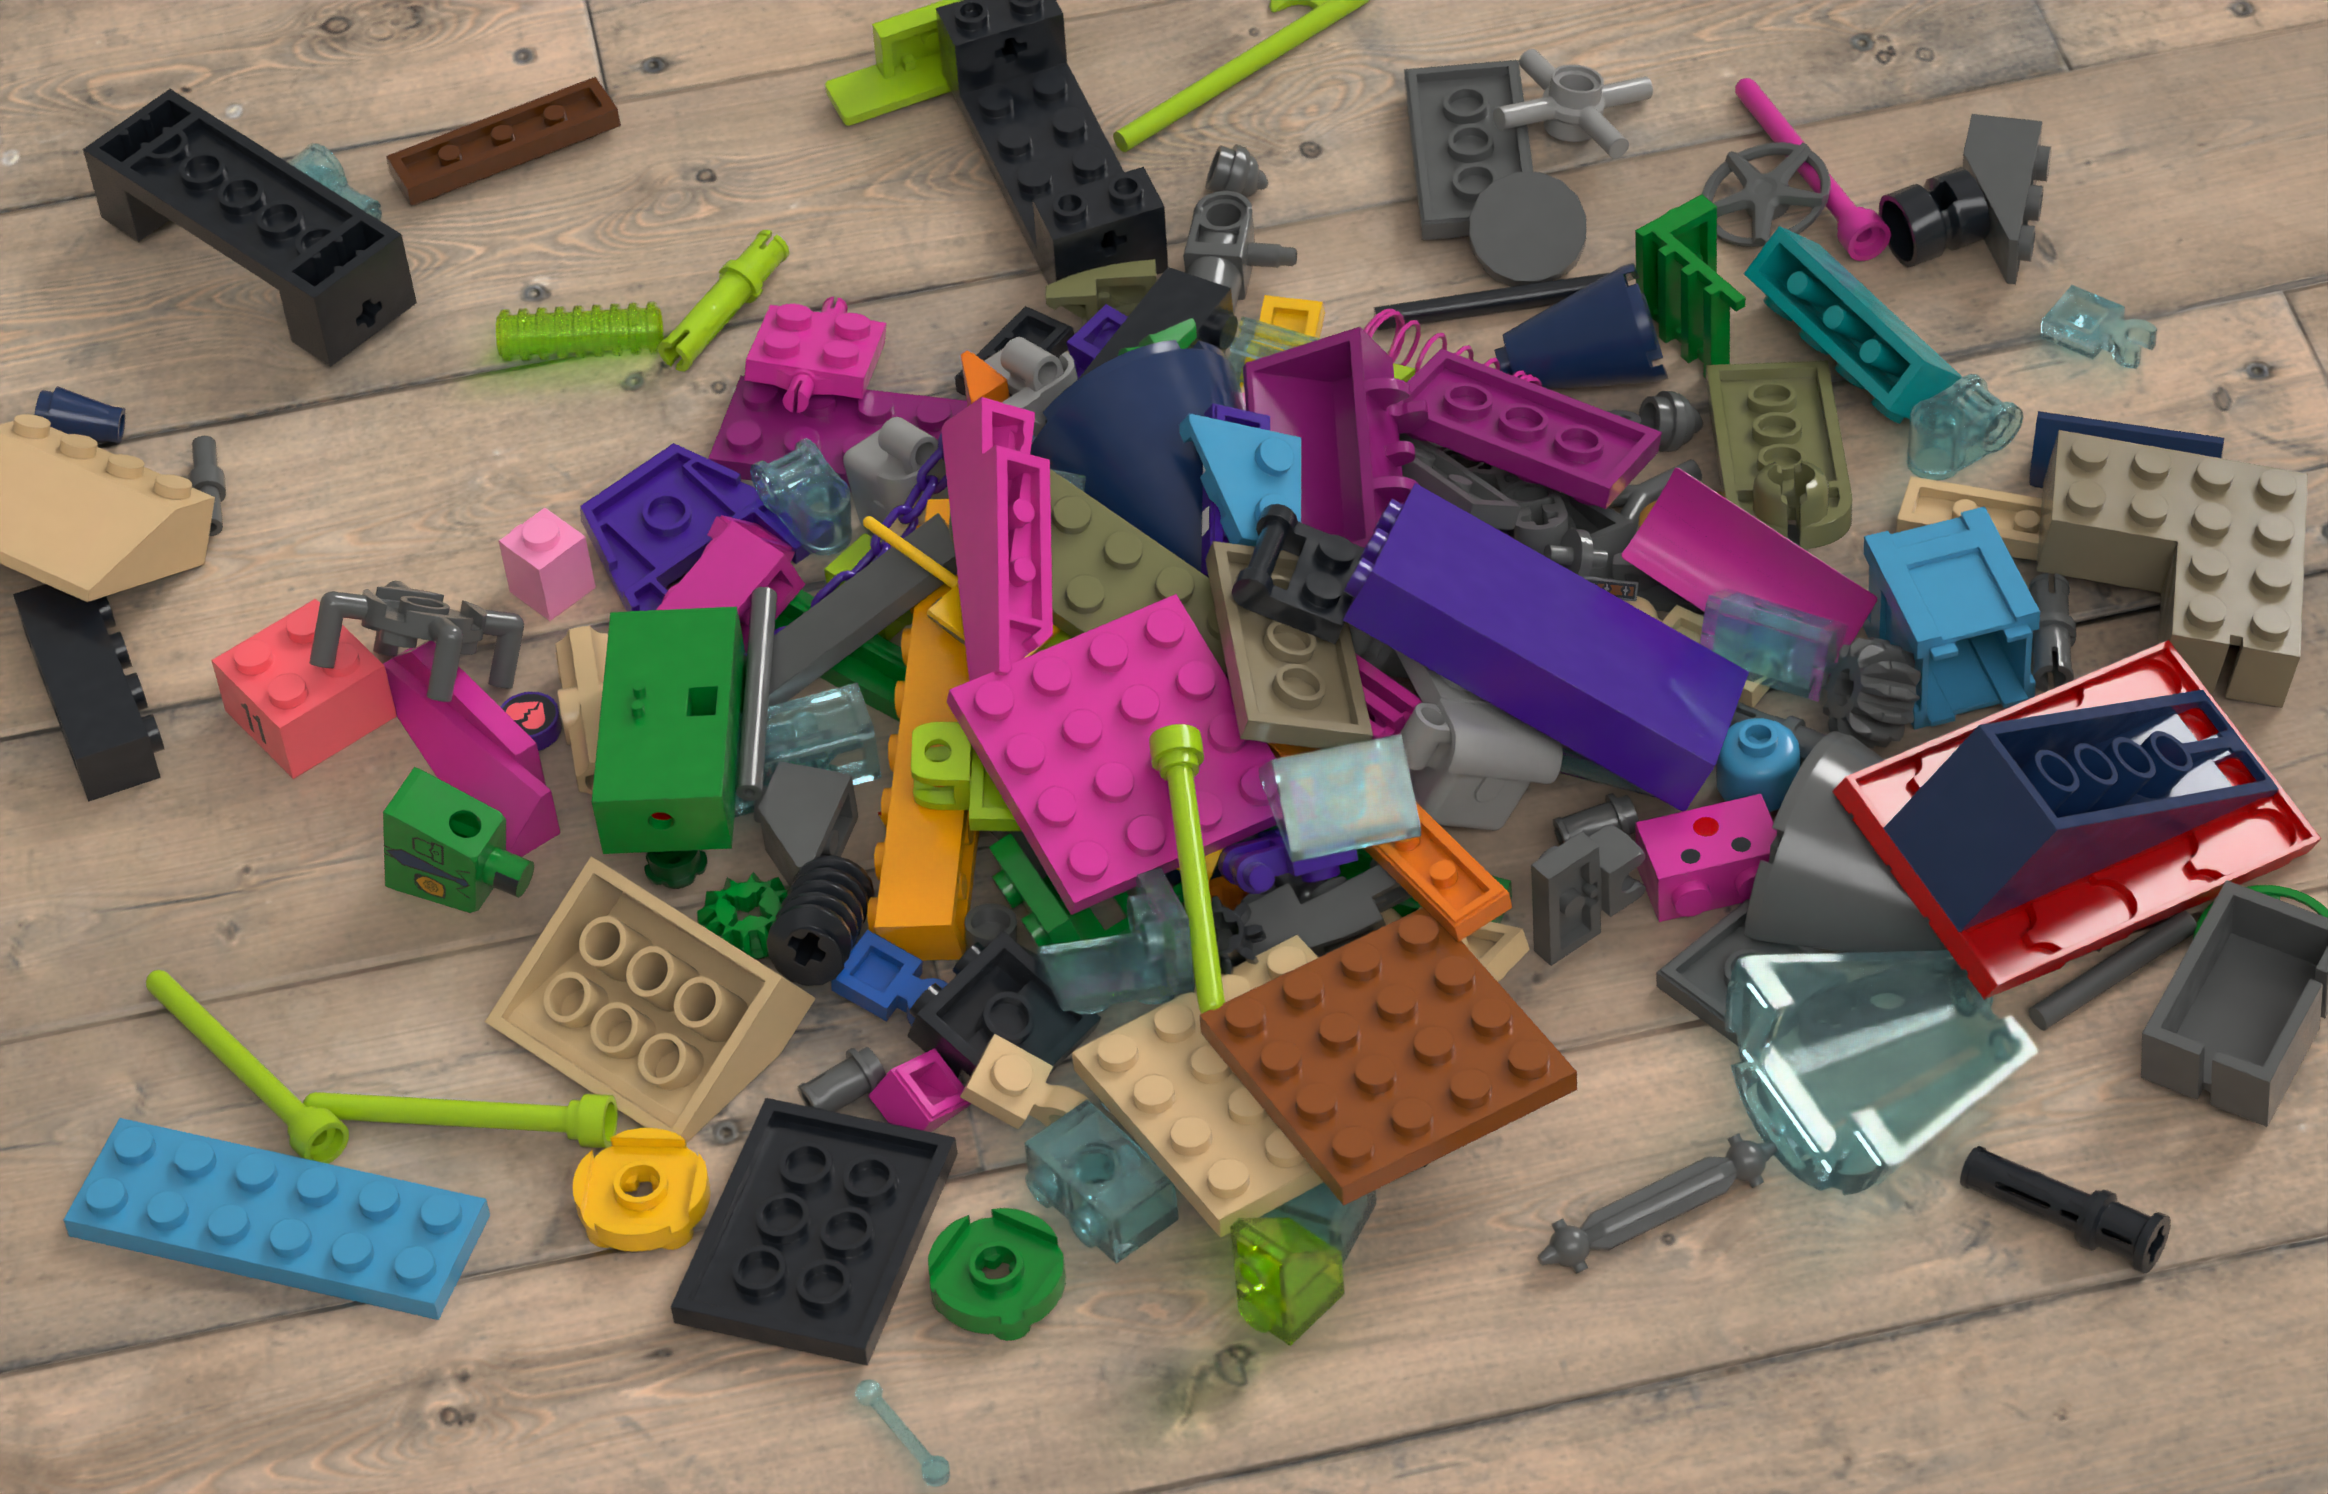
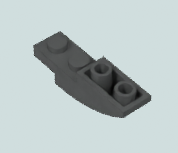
(1333, 917)

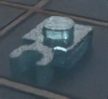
(2093, 323)

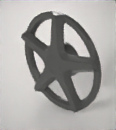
(1768, 194)

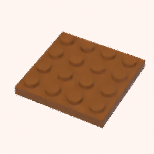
(1387, 1054)

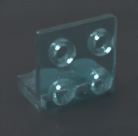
(1136, 966)

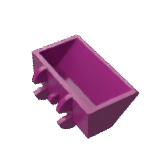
(1346, 411)

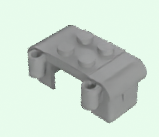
(887, 462)
(1461, 751)

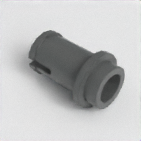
(1614, 812)
(844, 1081)

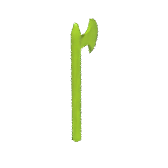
(1322, 16)

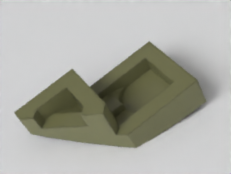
(1116, 285)

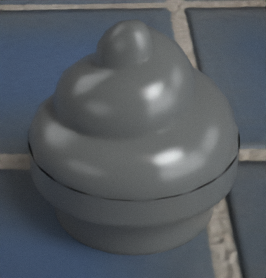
(1235, 172)
(1673, 417)

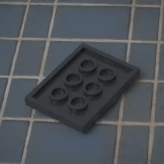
(815, 1231)

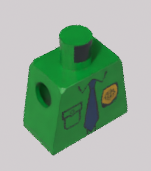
(448, 846)

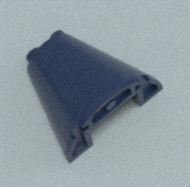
(1126, 439)

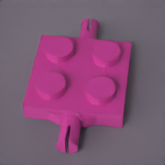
(815, 352)

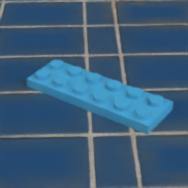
(278, 1218)

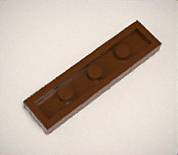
(503, 141)

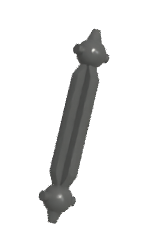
(1657, 1203)

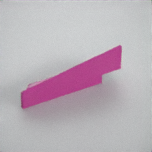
(999, 533)
(475, 748)

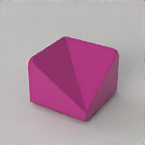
(920, 1093)

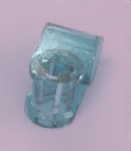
(1956, 428)
(807, 498)

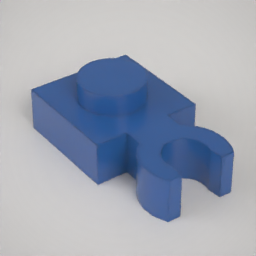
(882, 977)

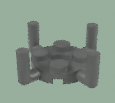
(409, 614)

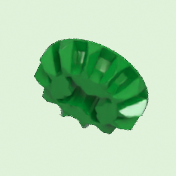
(751, 933)

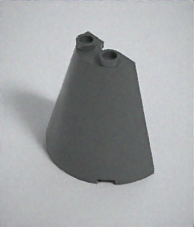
(1823, 874)

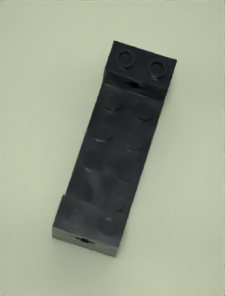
(1044, 140)
(329, 259)

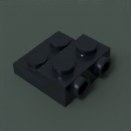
(998, 994)

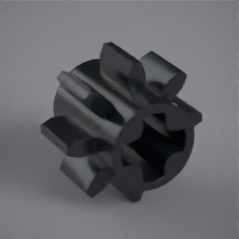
(1241, 942)

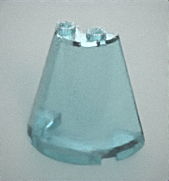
(1863, 1057)

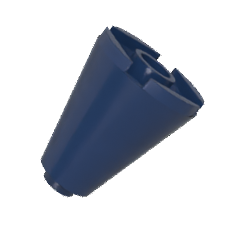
(1588, 338)

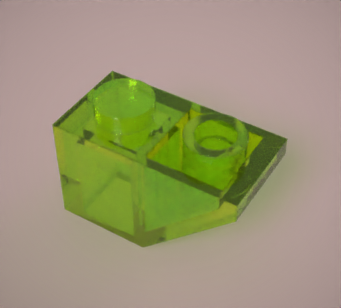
(1283, 1275)

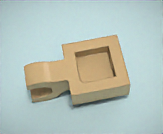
(1013, 1085)

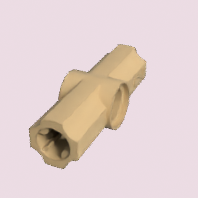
(581, 672)

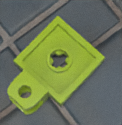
(961, 773)

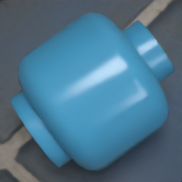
(1758, 759)

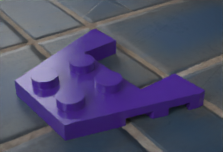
(659, 521)

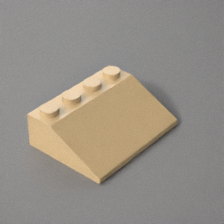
(93, 516)
(646, 1005)

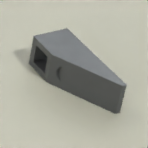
(2007, 163)

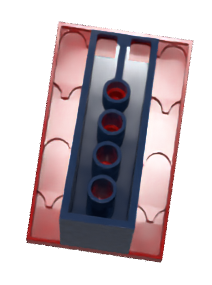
(2075, 818)

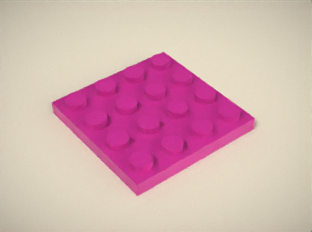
(1075, 758)

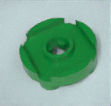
(1003, 1304)

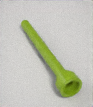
(1177, 756)
(586, 1120)
(312, 1130)

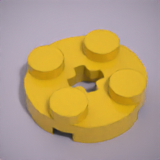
(650, 1221)

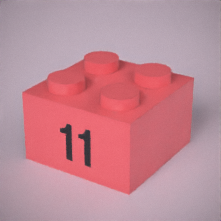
(299, 708)

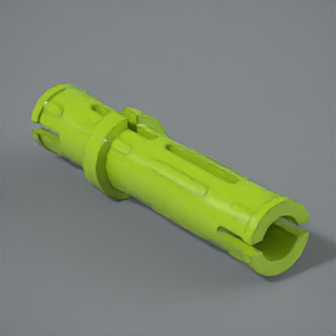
(738, 284)

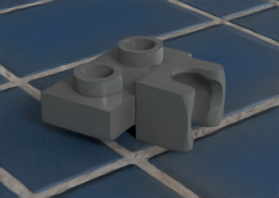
(1578, 882)

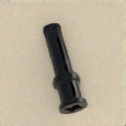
(2093, 1217)

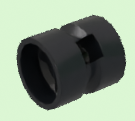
(1939, 215)

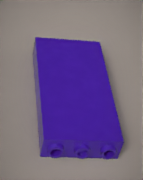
(1545, 645)

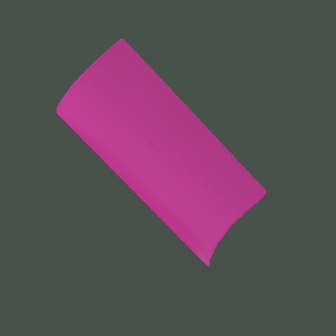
(1708, 544)

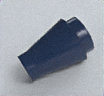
(81, 415)

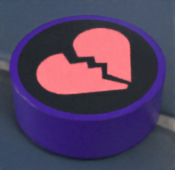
(536, 715)

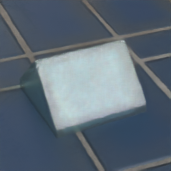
(1772, 641)
(1342, 797)

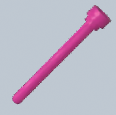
(1859, 229)

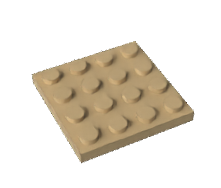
(1192, 1107)

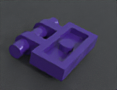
(1257, 862)

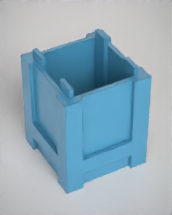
(1960, 610)

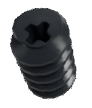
(820, 920)

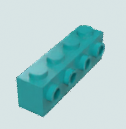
(1849, 324)

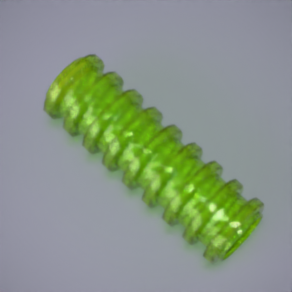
(579, 331)

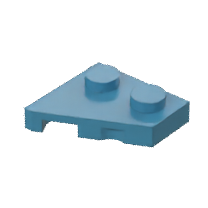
(1245, 471)

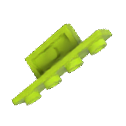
(905, 68)

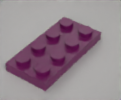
(763, 429)
(1530, 429)

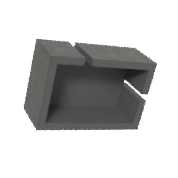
(2241, 1005)

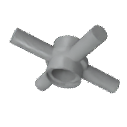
(1573, 103)

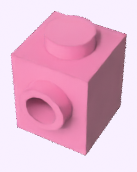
(547, 564)

